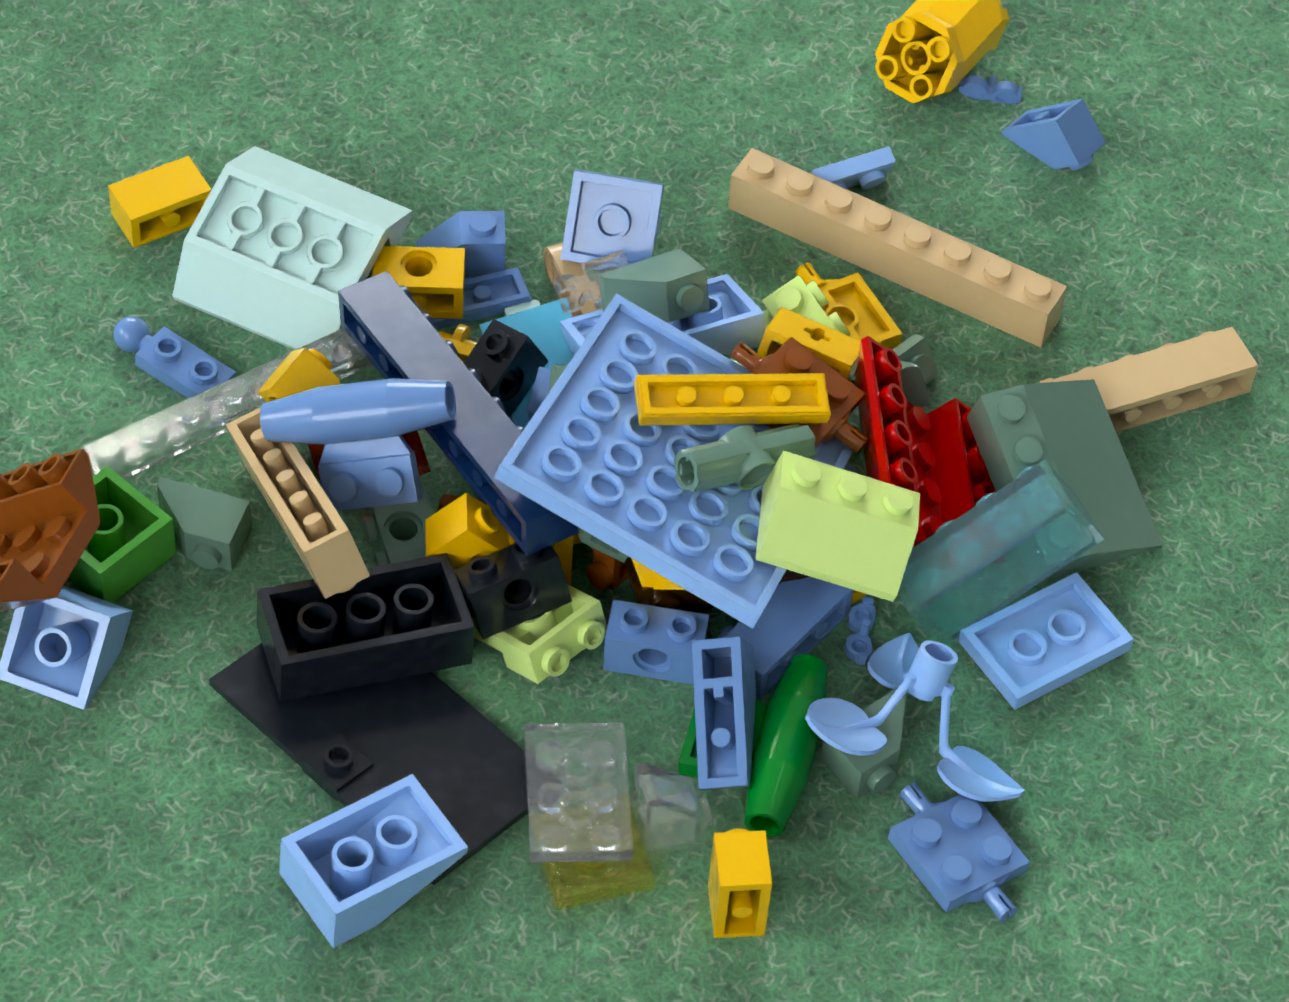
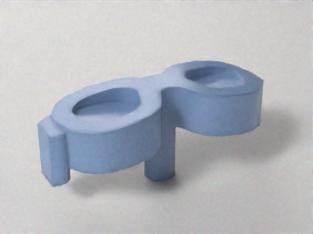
(1000, 93)
(860, 620)

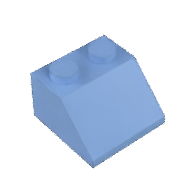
(64, 646)

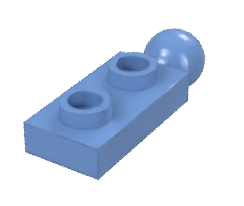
(170, 358)

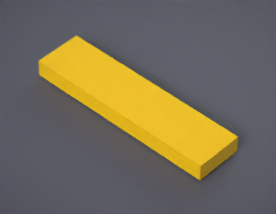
(731, 399)

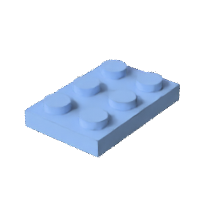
(1045, 640)

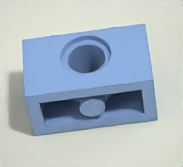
(652, 641)

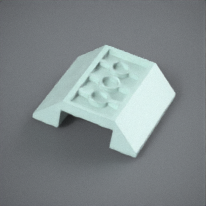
(281, 246)

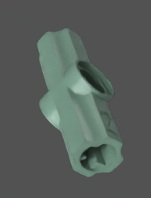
(741, 457)

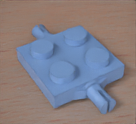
(958, 851)

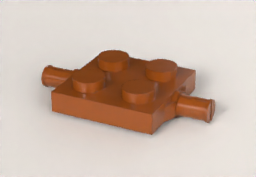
(842, 394)

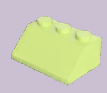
(837, 525)

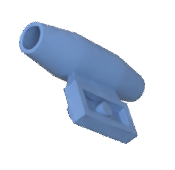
(362, 433)

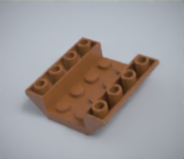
(44, 526)

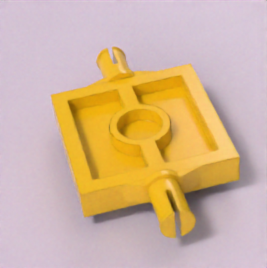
(855, 306)

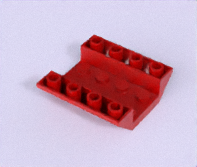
(918, 449)

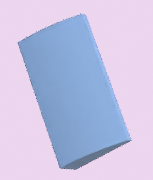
(729, 320)

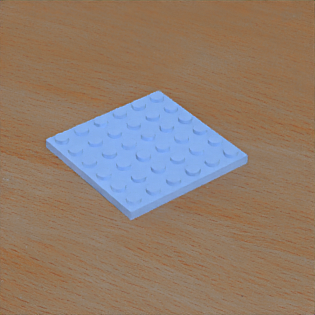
(618, 478)

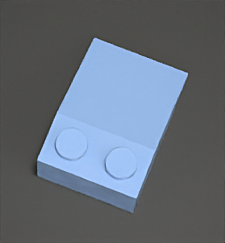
(368, 858)

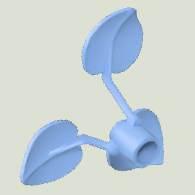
(925, 675)

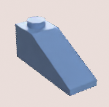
(724, 711)

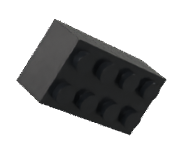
(385, 628)

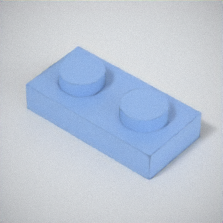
(866, 169)

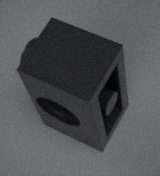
(506, 363)
(511, 587)

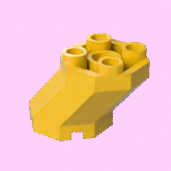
(937, 45)

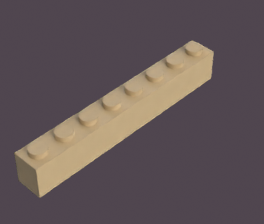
(897, 247)

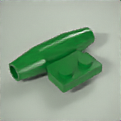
(781, 746)

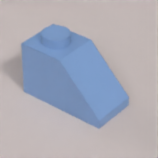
(1058, 134)
(481, 236)

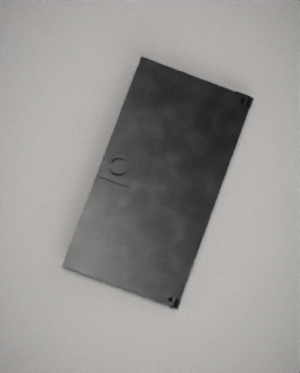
(384, 732)

